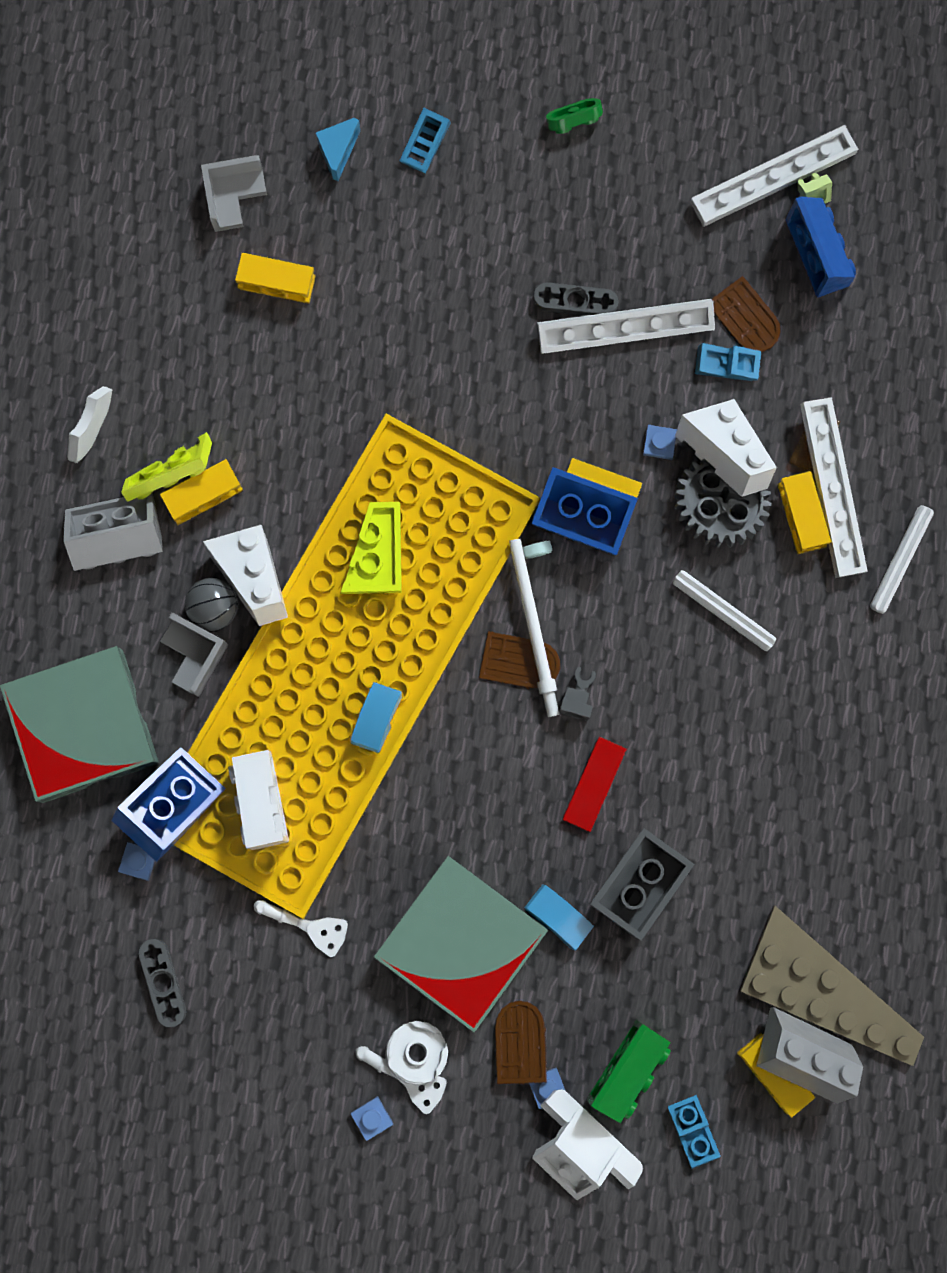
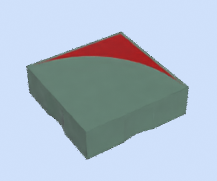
(78, 724)
(461, 943)

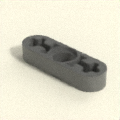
(555, 290)
(150, 978)

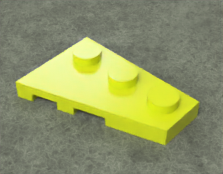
(378, 552)

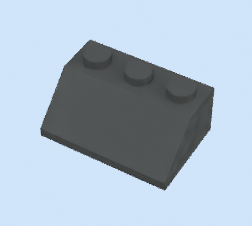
(642, 884)

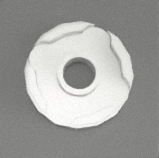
(398, 1053)

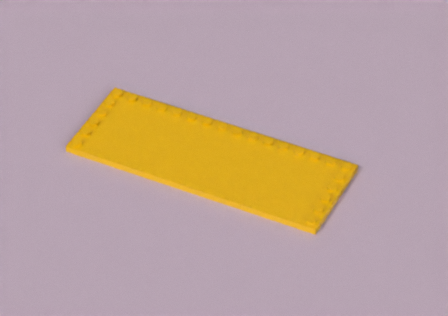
(313, 670)

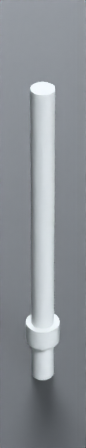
(547, 684)

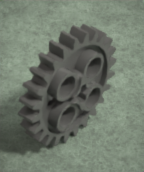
(720, 525)

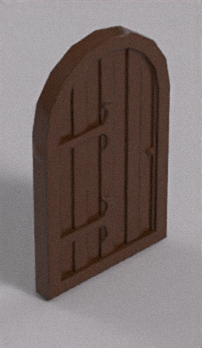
(746, 316)
(512, 661)
(520, 1044)

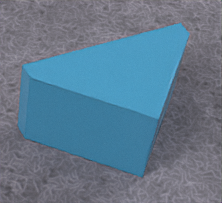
(337, 144)

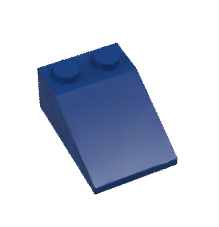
(167, 804)

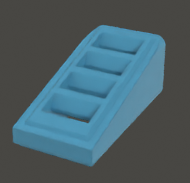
(435, 119)

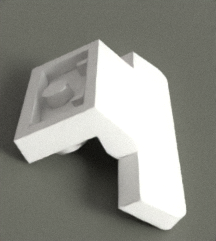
(583, 1150)

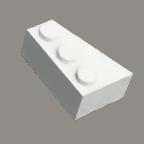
(729, 445)
(250, 570)
(258, 800)

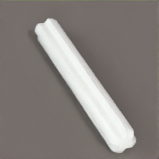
(901, 559)
(724, 610)

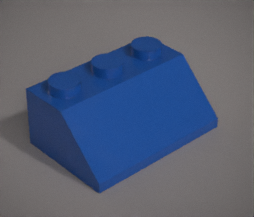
(820, 245)
(584, 511)

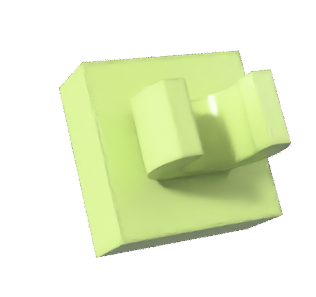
(818, 187)

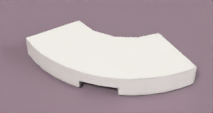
(87, 429)

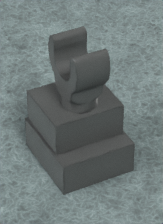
(575, 700)

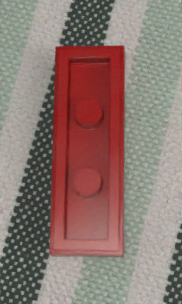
(594, 784)

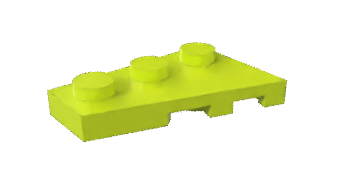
(158, 475)

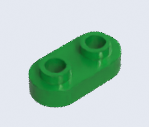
(569, 116)

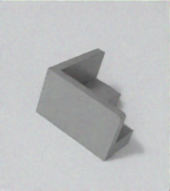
(227, 184)
(201, 652)

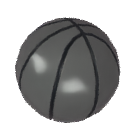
(211, 604)

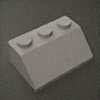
(111, 532)
(810, 1057)

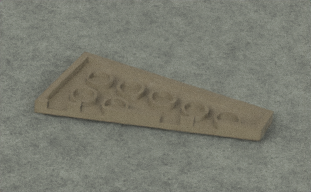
(810, 983)

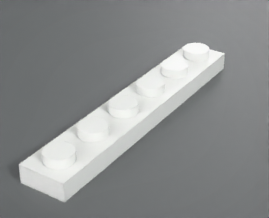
(773, 175)
(626, 326)
(833, 487)

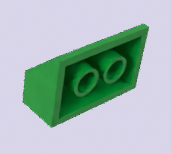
(629, 1072)

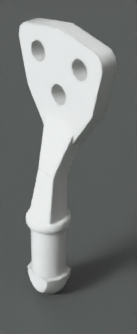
(313, 928)
(417, 1097)

